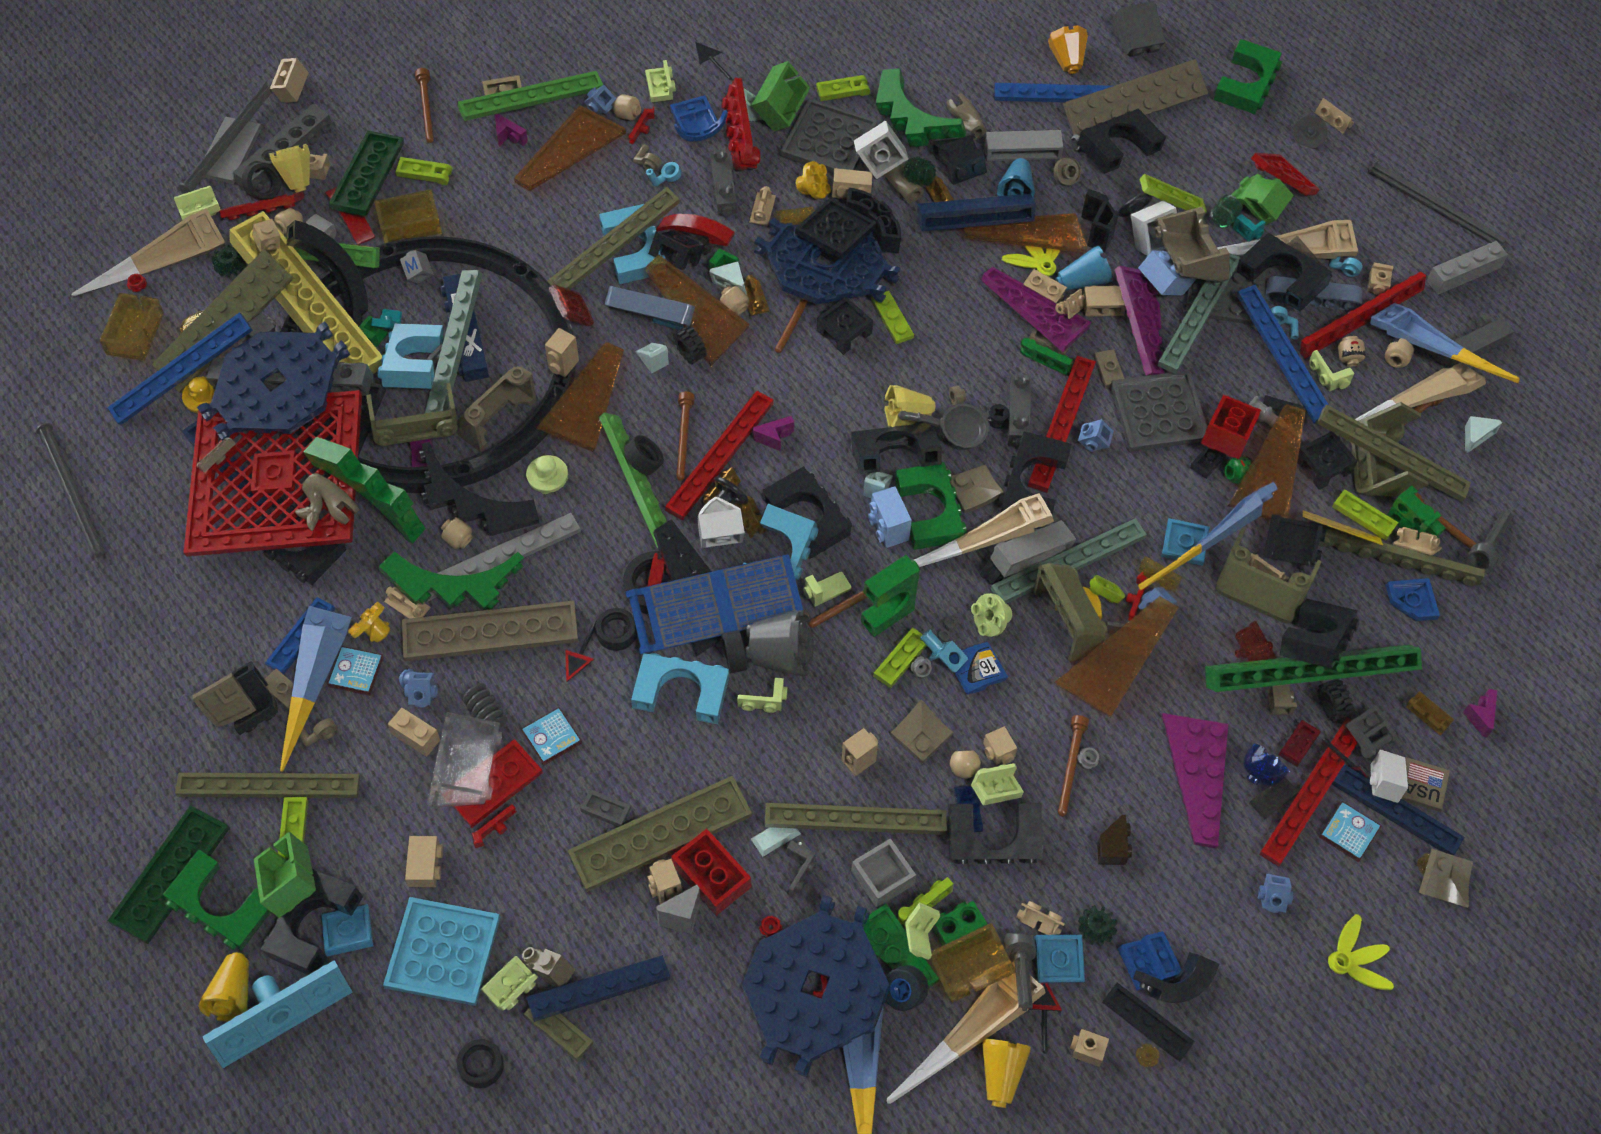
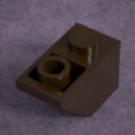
(1113, 843)

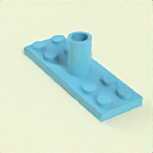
(276, 1012)

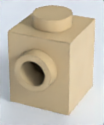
(266, 235)
(1000, 746)
(1089, 1047)

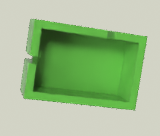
(780, 99)
(283, 881)

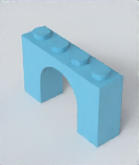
(631, 266)
(406, 340)
(796, 529)
(658, 670)

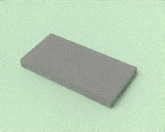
(235, 153)

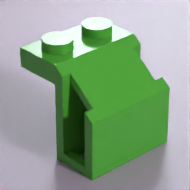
(1263, 197)

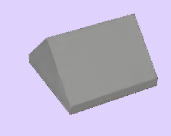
(680, 911)

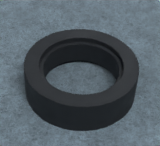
(634, 569)

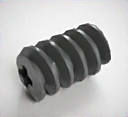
(483, 705)

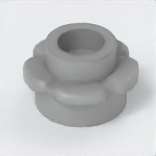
(924, 670)
(1093, 756)

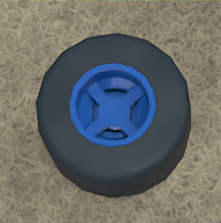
(902, 997)

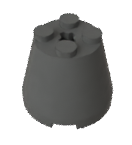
(782, 643)

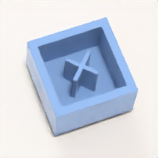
(1162, 274)
(889, 517)

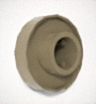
(1067, 171)

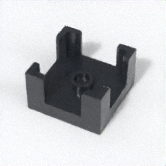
(680, 242)
(844, 323)
(1327, 458)

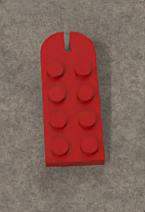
(738, 128)

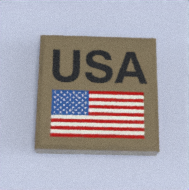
(1425, 784)

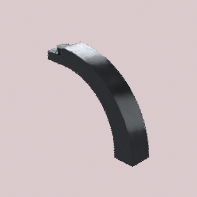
(336, 260)

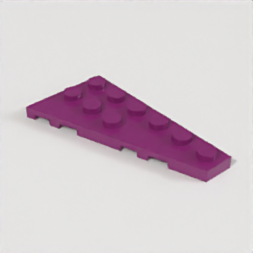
(1037, 309)
(1144, 316)
(1199, 763)

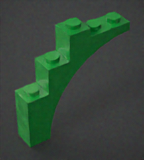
(904, 116)
(369, 483)
(478, 587)

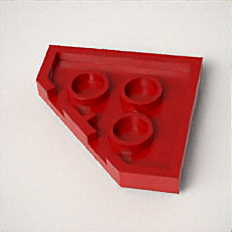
(1282, 169)

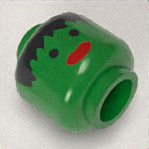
(1237, 468)

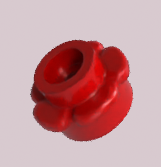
(136, 278)
(770, 921)

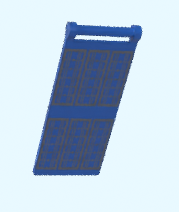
(715, 602)

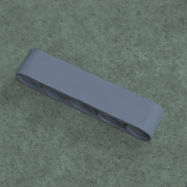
(1334, 295)
(650, 306)

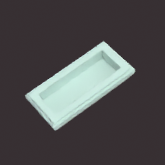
(773, 838)

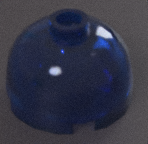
(1263, 767)

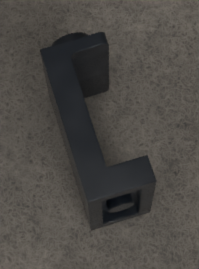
(1294, 541)

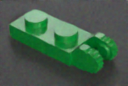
(1046, 356)

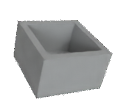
(883, 873)

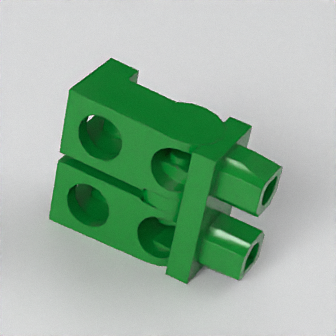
(1415, 514)

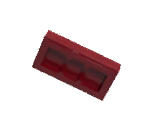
(1299, 743)

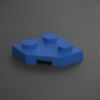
(1414, 598)

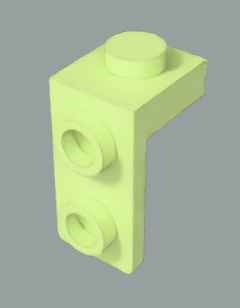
(1331, 380)
(825, 589)
(768, 704)
(918, 927)

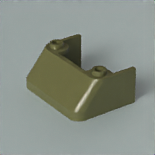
(414, 427)
(1376, 475)
(1261, 590)
(1073, 606)

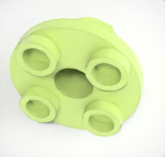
(547, 474)
(991, 615)

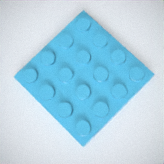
(442, 951)

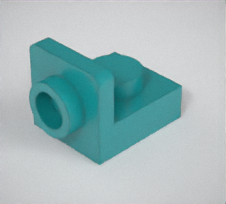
(1247, 229)
(387, 319)

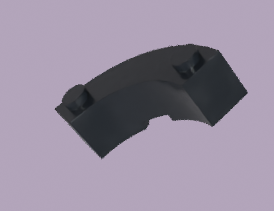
(887, 227)

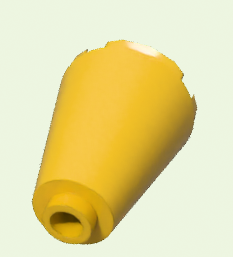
(228, 989)
(1003, 1069)

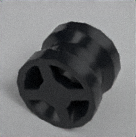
(998, 421)
(991, 573)

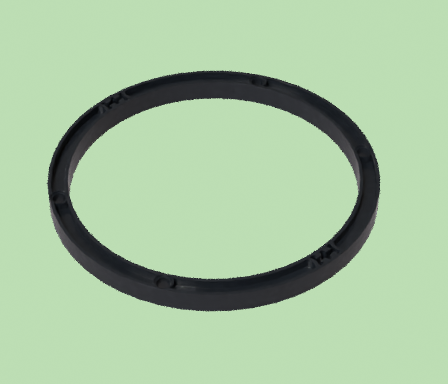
(528, 279)

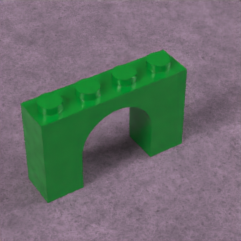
(1250, 95)
(936, 482)
(892, 593)
(186, 893)

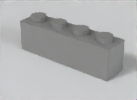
(1023, 144)
(1467, 267)
(1032, 548)

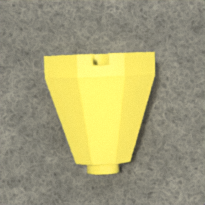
(293, 166)
(906, 400)

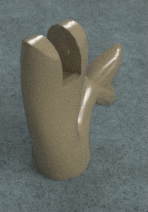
(969, 115)
(907, 189)
(319, 487)

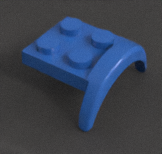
(696, 119)

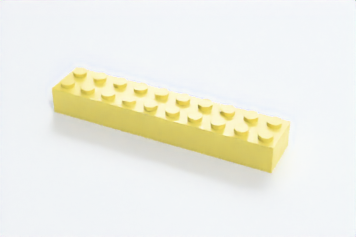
(308, 298)

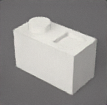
(1388, 776)

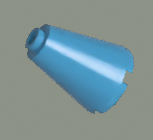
(1017, 179)
(1086, 271)

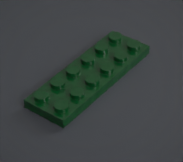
(366, 173)
(144, 905)

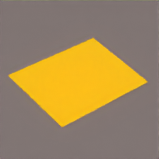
(1342, 527)

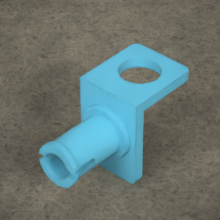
(943, 650)

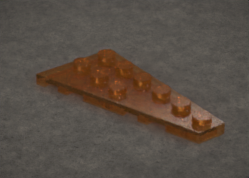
(574, 140)
(1047, 231)
(711, 318)
(578, 410)
(1275, 463)
(1112, 666)

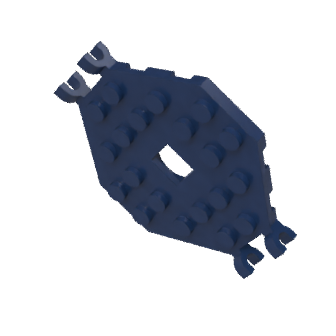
(802, 276)
(250, 405)
(851, 998)

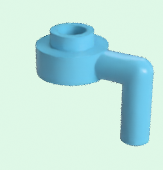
(670, 172)
(1350, 266)
(1282, 317)

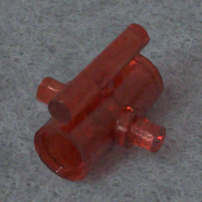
(1253, 644)

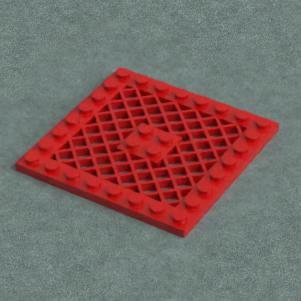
(271, 473)

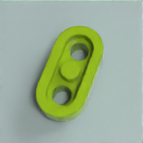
(1107, 589)

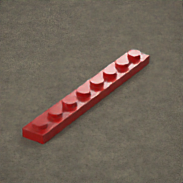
(1362, 314)
(1064, 417)
(719, 455)
(1308, 797)

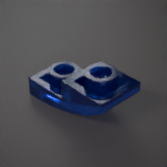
(967, 795)

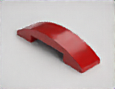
(356, 224)
(699, 225)

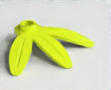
(1038, 261)
(1350, 960)

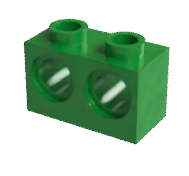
(955, 920)

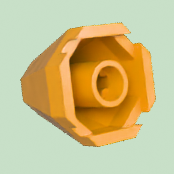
(1069, 47)

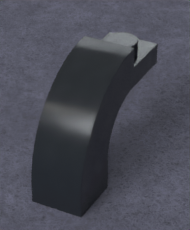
(1187, 985)

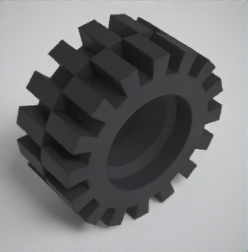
(689, 344)
(1335, 699)

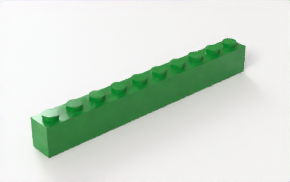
(1292, 671)

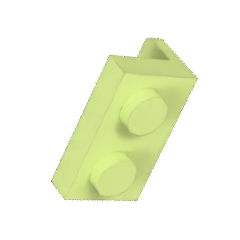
(660, 84)
(196, 201)
(997, 784)
(509, 984)

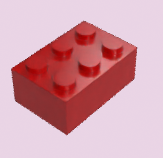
(1231, 426)
(714, 871)

